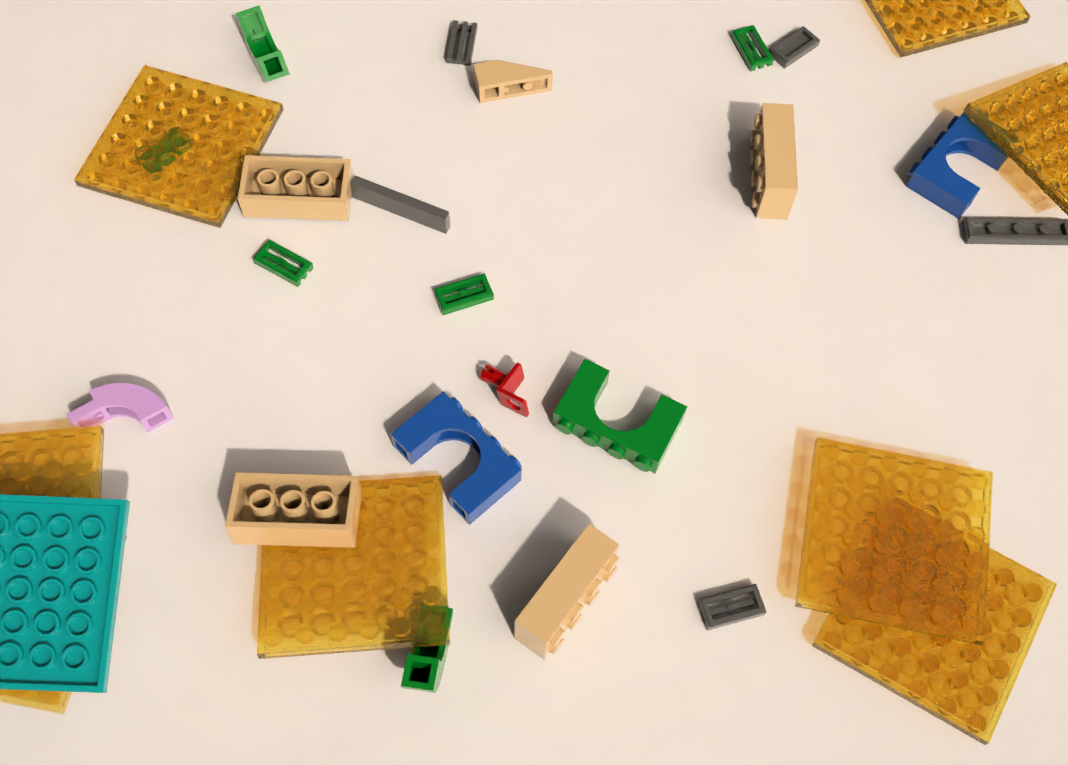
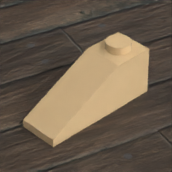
(506, 80)

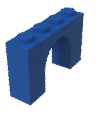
(936, 179)
(446, 421)

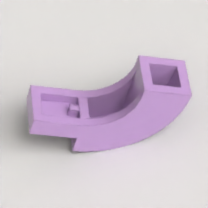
(121, 401)

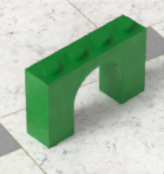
(641, 446)

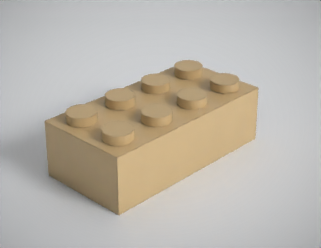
(774, 161)
(296, 188)
(294, 510)
(566, 592)

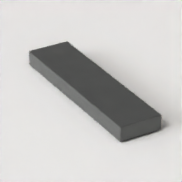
(400, 204)
(1015, 231)

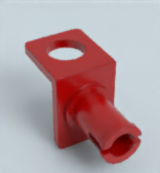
(506, 386)

